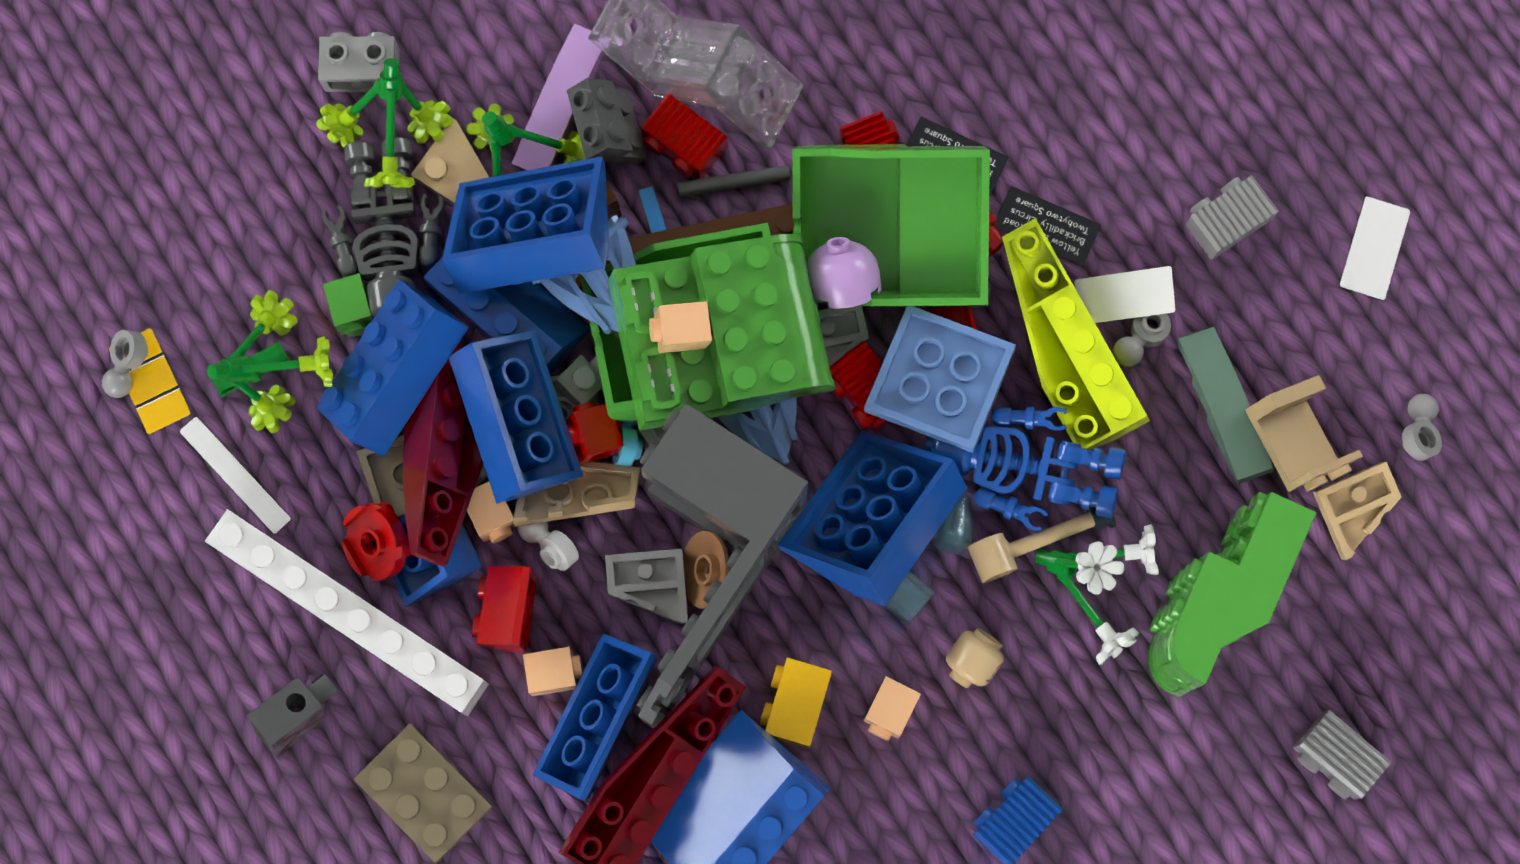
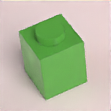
(348, 305)

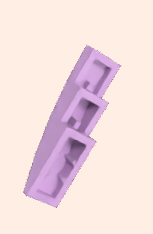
(553, 111)

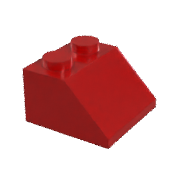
(506, 608)

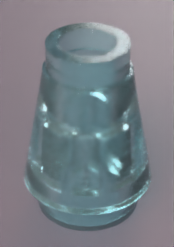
(956, 530)

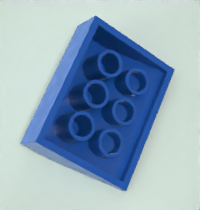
(528, 226)
(874, 515)
(739, 801)

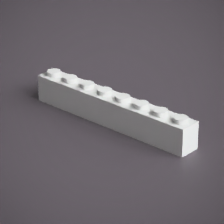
(347, 612)

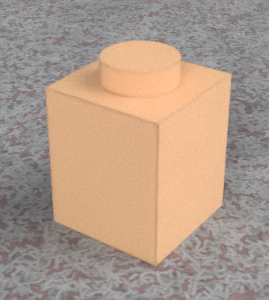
(681, 327)
(490, 519)
(552, 671)
(891, 709)

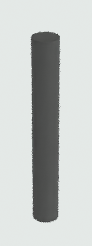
(733, 181)

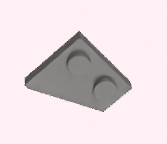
(650, 582)

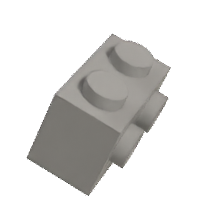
(354, 62)

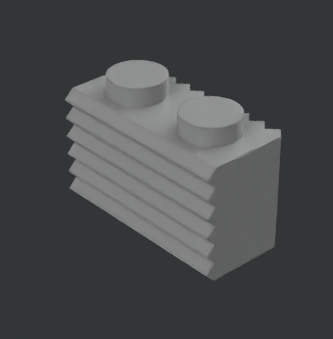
(1230, 216)
(1340, 756)

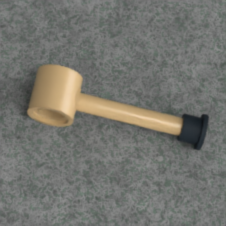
(996, 556)

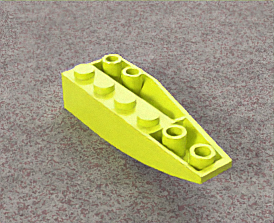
(1068, 347)

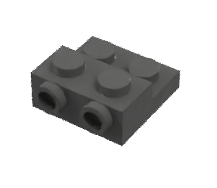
(606, 122)

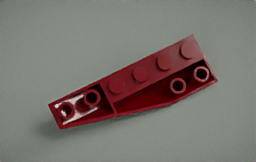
(438, 469)
(651, 778)

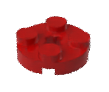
(379, 523)

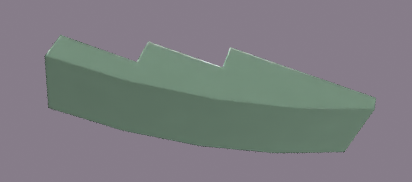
(1225, 405)

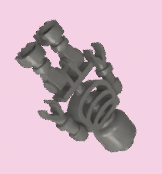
(387, 268)

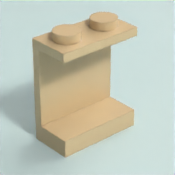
(1296, 438)

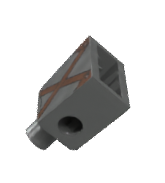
(281, 727)

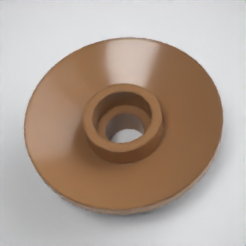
(703, 564)

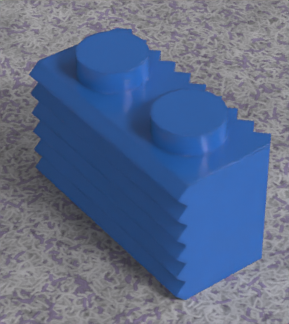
(1016, 820)

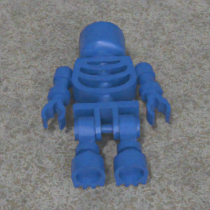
(1061, 488)

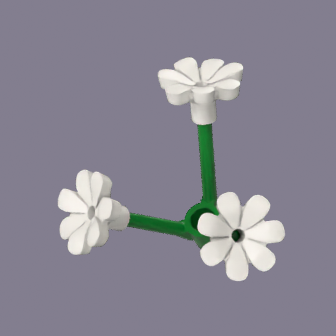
(1096, 570)

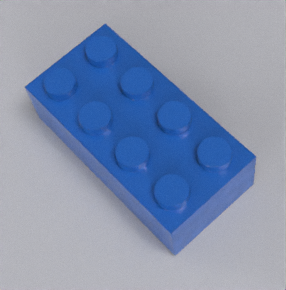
(391, 368)

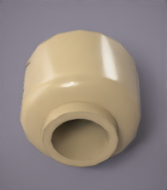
(974, 658)

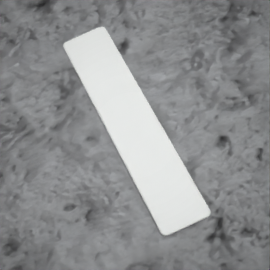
(235, 475)

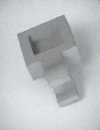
(580, 381)

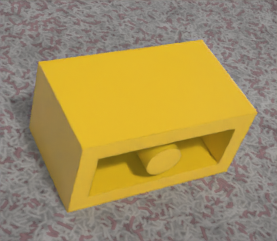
(796, 703)

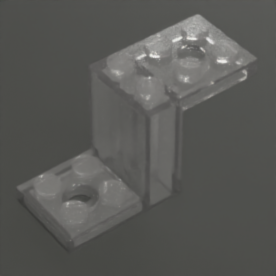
(699, 64)

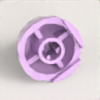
(843, 273)

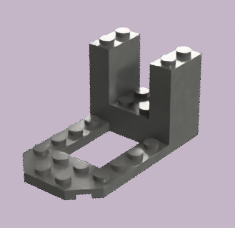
(722, 489)

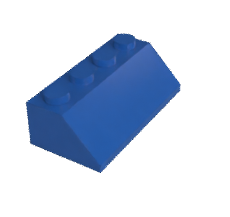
(513, 311)
(515, 415)
(595, 717)

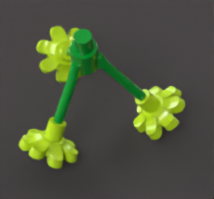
(426, 118)
(499, 131)
(270, 406)

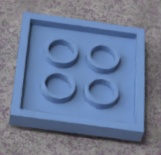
(940, 378)

